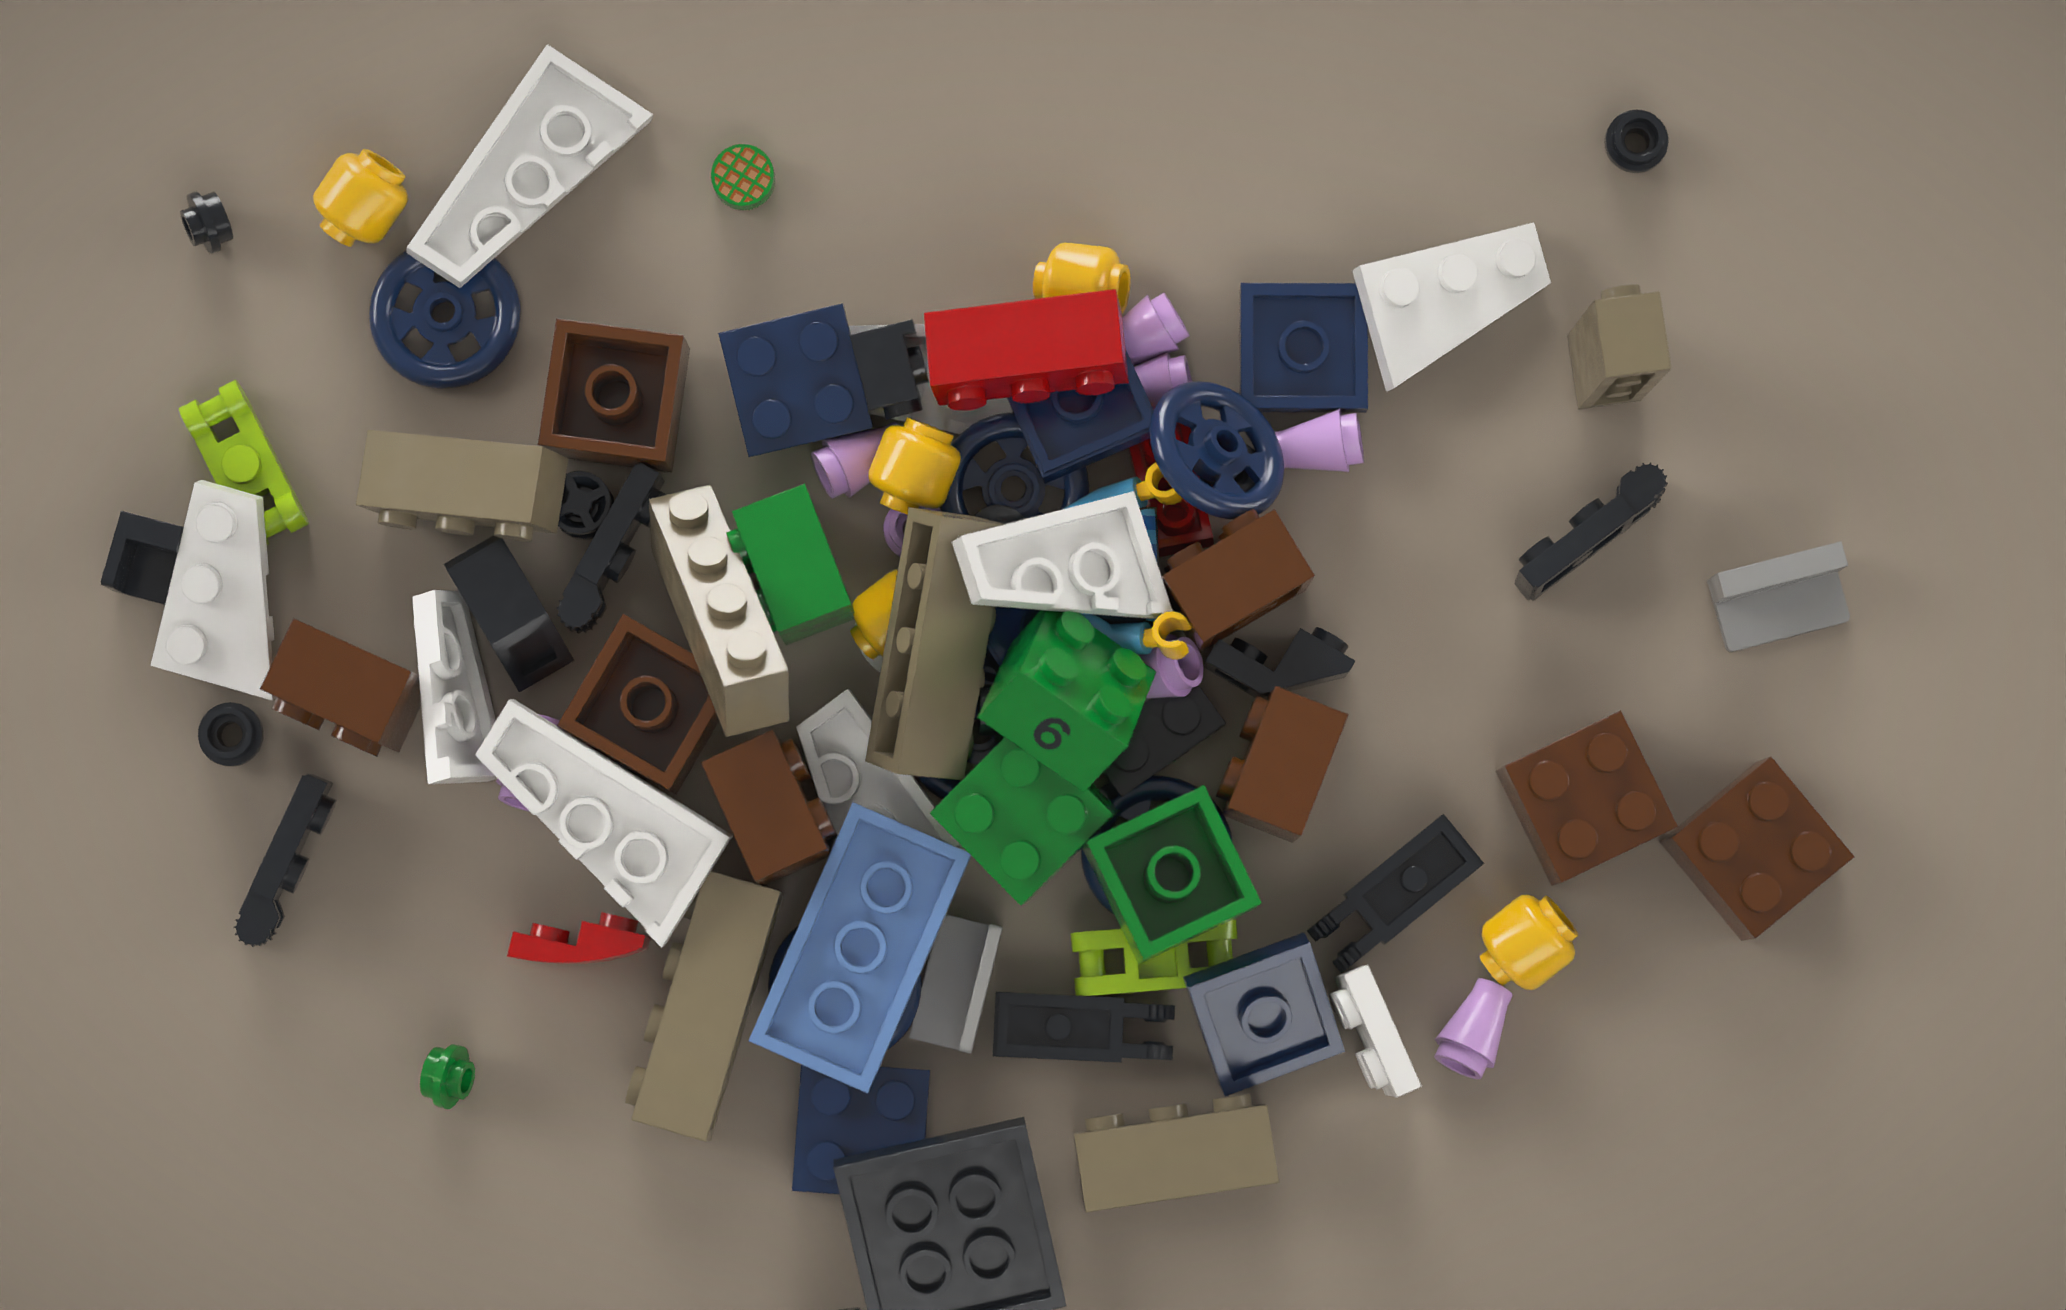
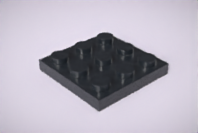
(951, 1223)

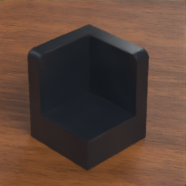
(142, 557)

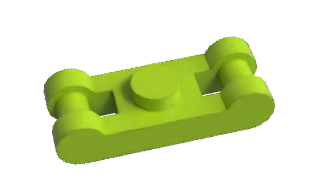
(245, 458)
(1156, 974)

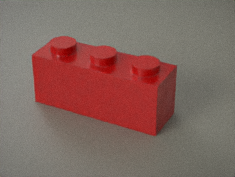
(1026, 349)

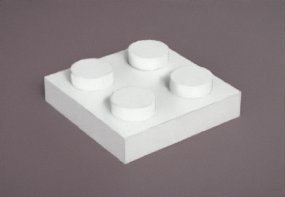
(1384, 1057)

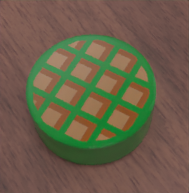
(743, 177)

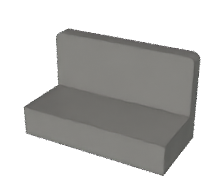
(1780, 597)
(956, 983)

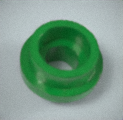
(447, 1075)

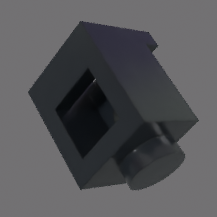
(890, 368)

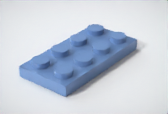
(860, 947)

